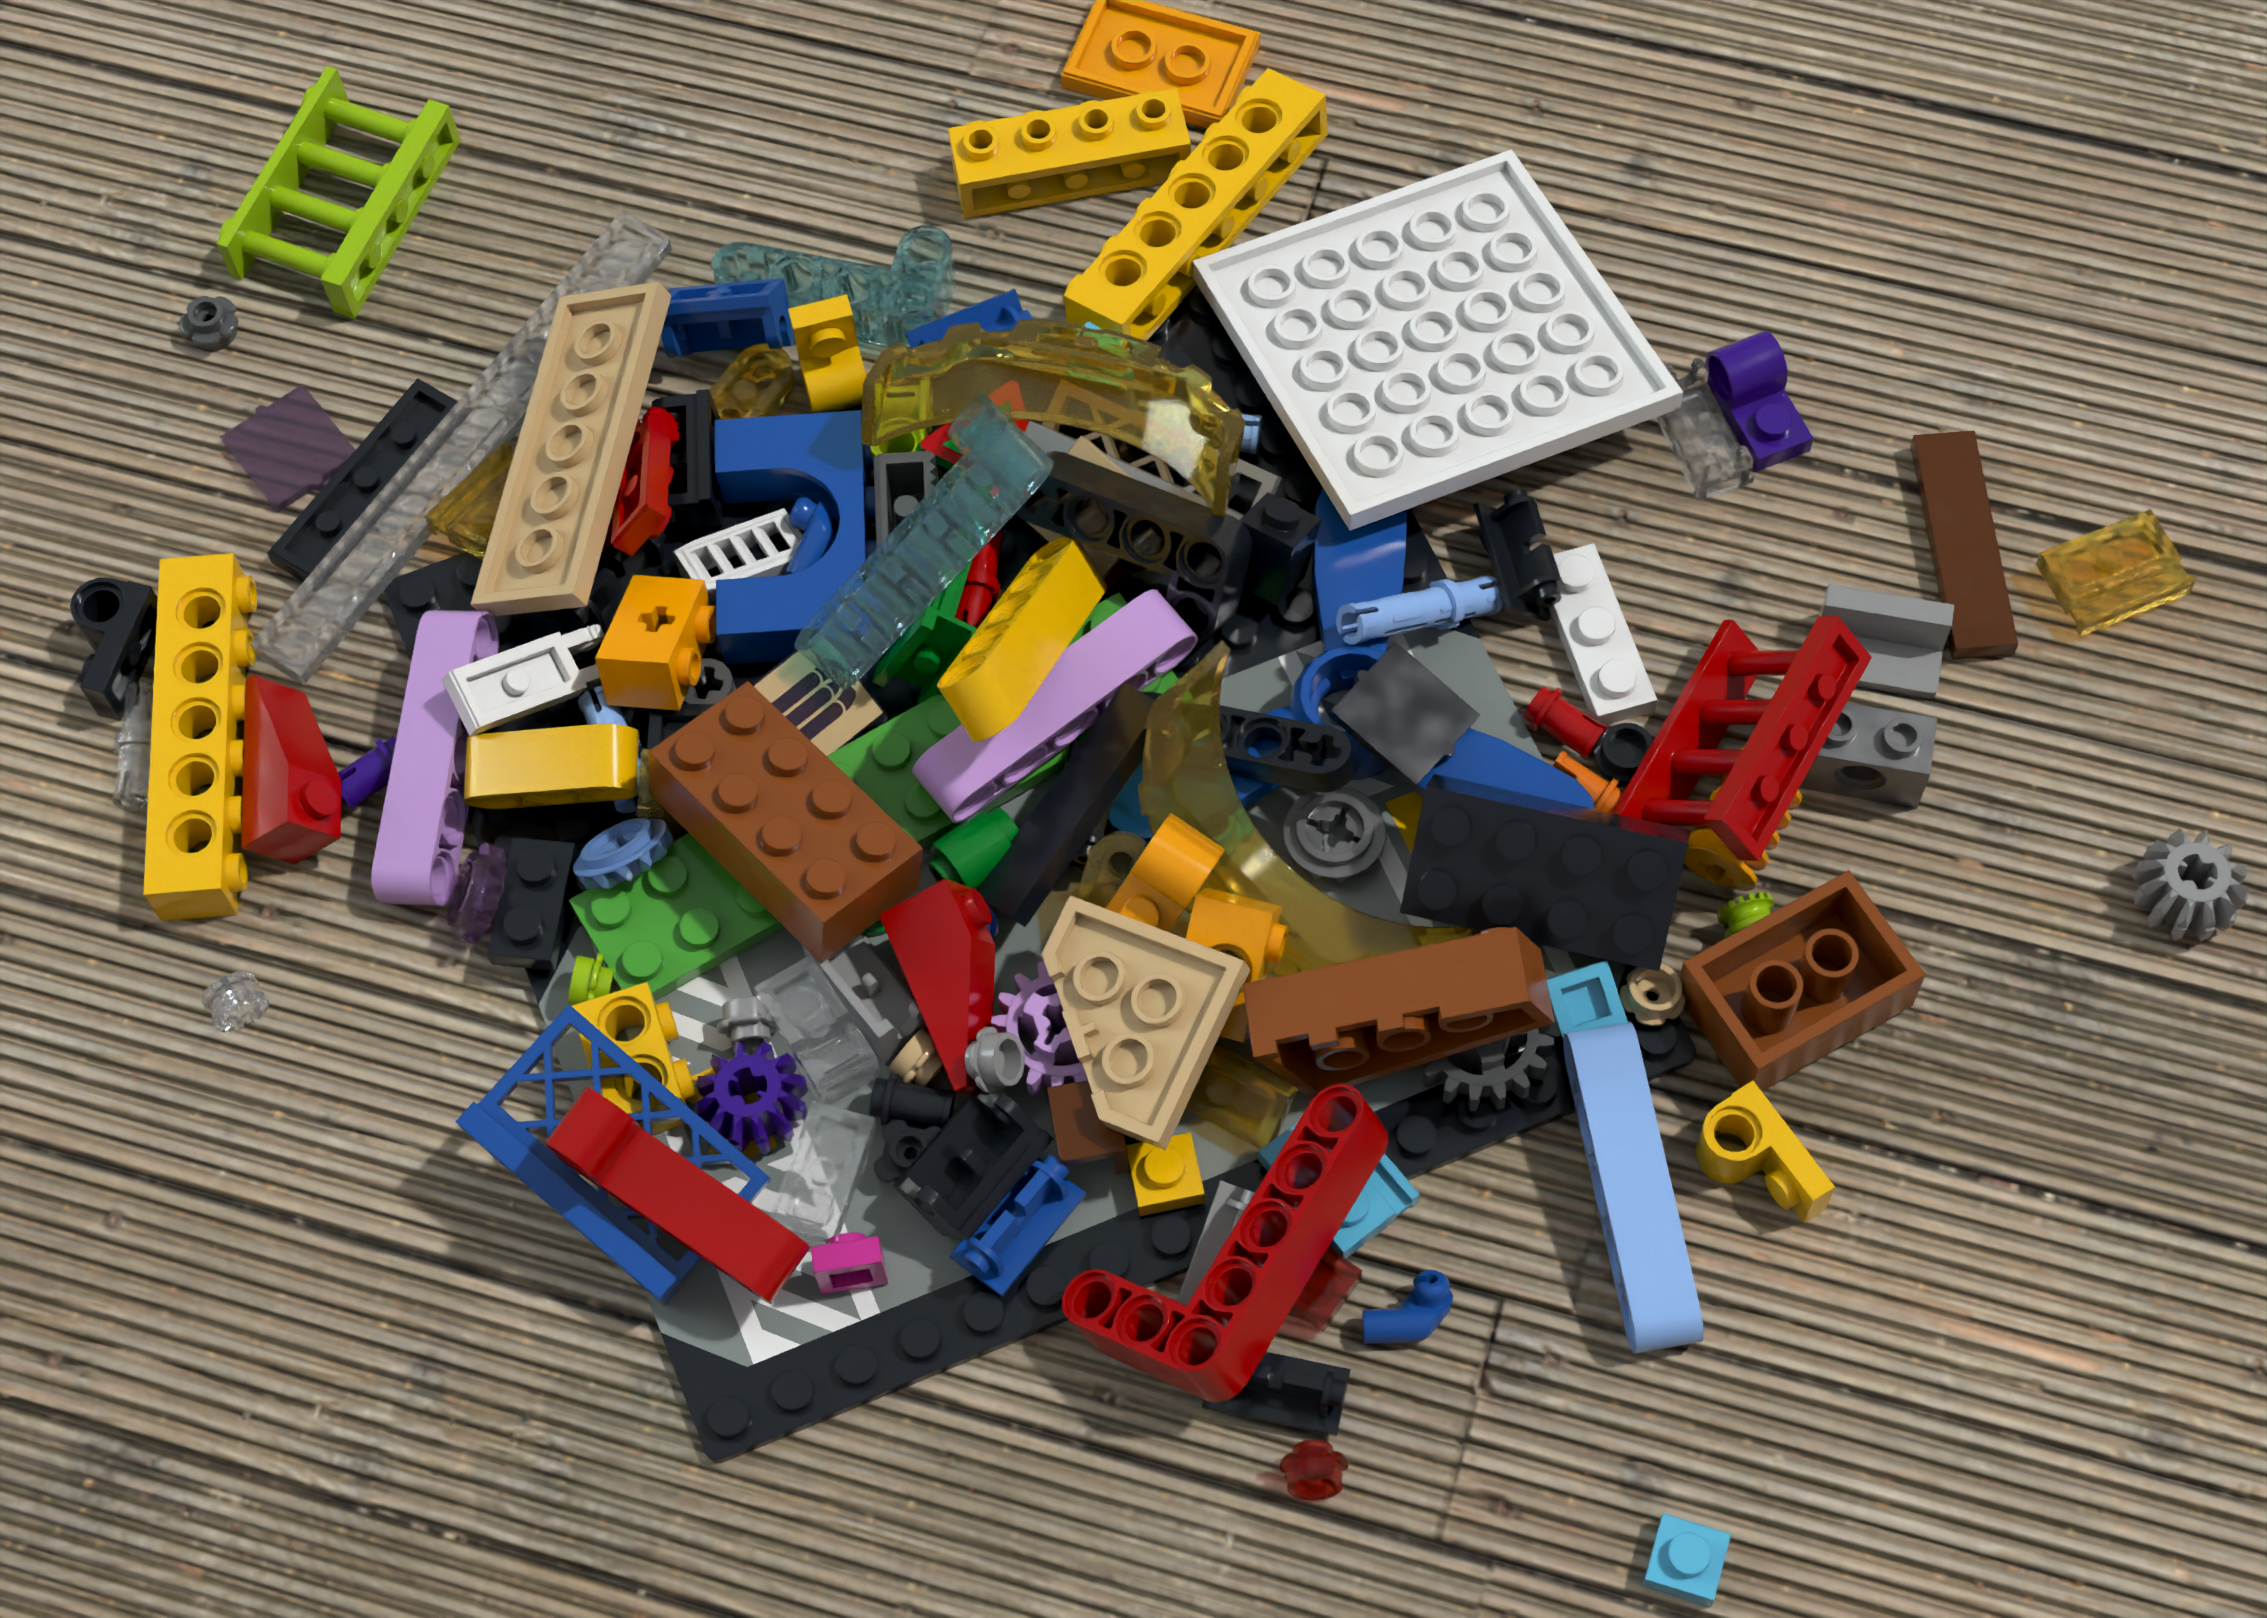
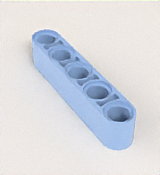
(1632, 1188)

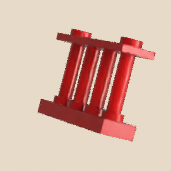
(1777, 754)

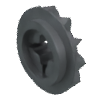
(1317, 811)

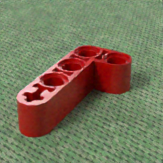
(676, 1195)

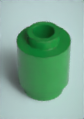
(973, 848)

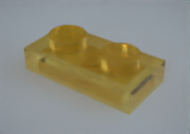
(1241, 1097)

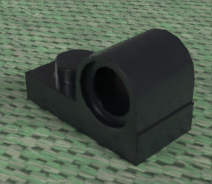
(120, 643)

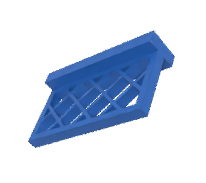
(563, 1187)

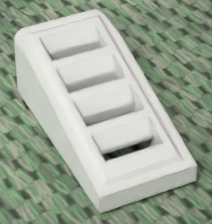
(716, 549)

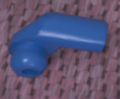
(818, 534)
(1415, 1317)

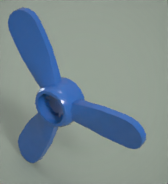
(1358, 569)

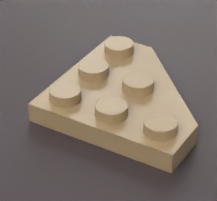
(1139, 1013)

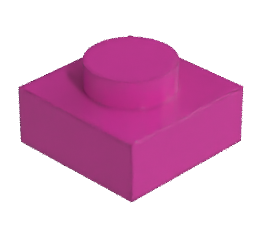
(849, 1263)

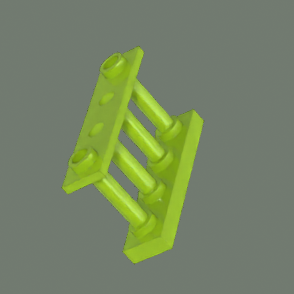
(371, 229)

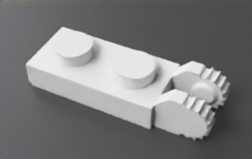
(523, 679)

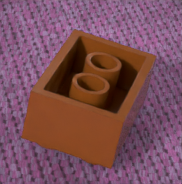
(1799, 983)

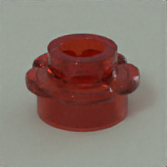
(1314, 1470)

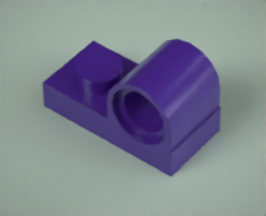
(1750, 390)

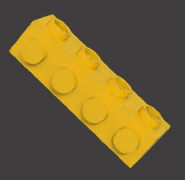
(1068, 152)

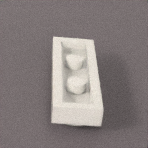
(1599, 640)

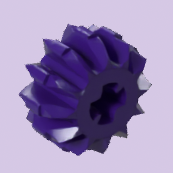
(777, 1089)

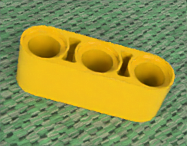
(551, 766)

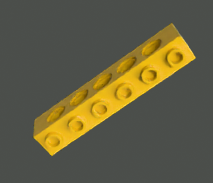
(1200, 207)
(189, 596)

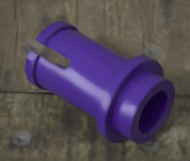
(367, 773)

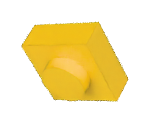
(1165, 1177)

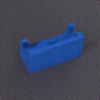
(727, 317)

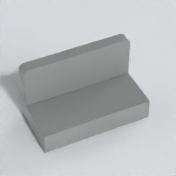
(1899, 634)

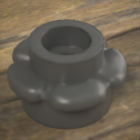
(211, 334)

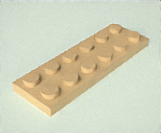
(572, 451)

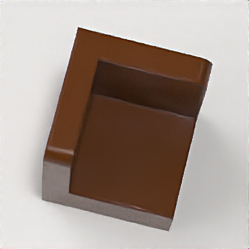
(1079, 1130)

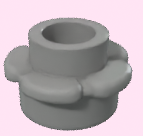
(746, 1022)
(995, 1059)

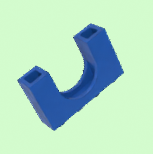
(789, 460)

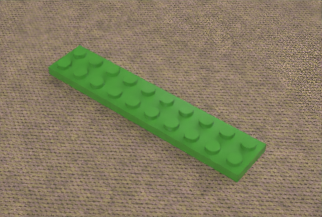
(696, 915)

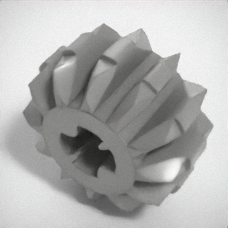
(2190, 885)

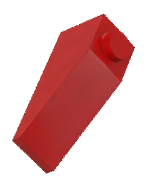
(287, 776)
(949, 967)

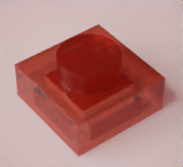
(1327, 1289)

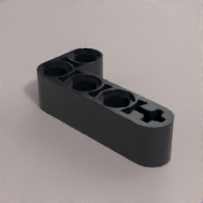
(1069, 508)

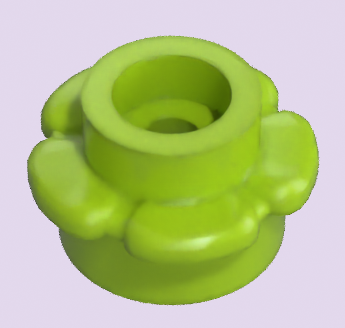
(590, 979)

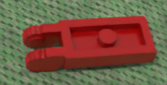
(642, 498)

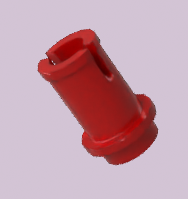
(1564, 721)

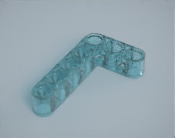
(929, 546)

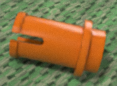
(1604, 794)

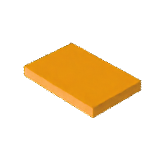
(1157, 48)

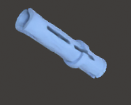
(1435, 607)

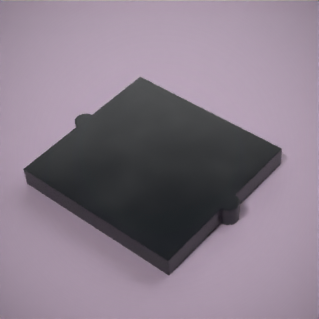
(1404, 715)

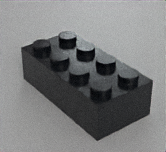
(1548, 868)

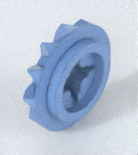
(622, 852)

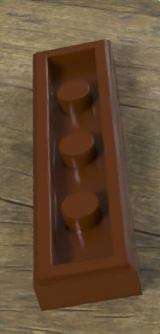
(1964, 544)

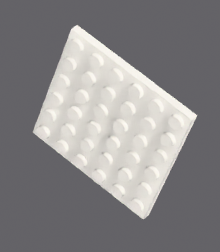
(1434, 338)

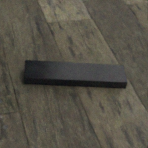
(360, 479)
(1070, 808)

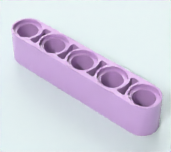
(1128, 648)
(423, 801)

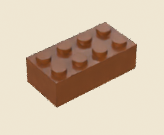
(784, 821)

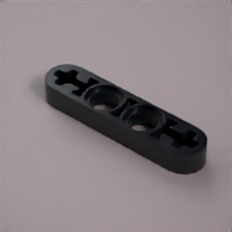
(1286, 765)

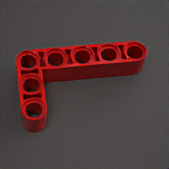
(1255, 1271)

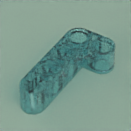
(883, 291)

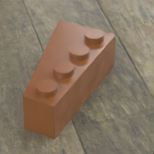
(1397, 1009)

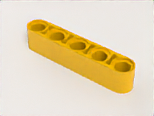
(1022, 638)

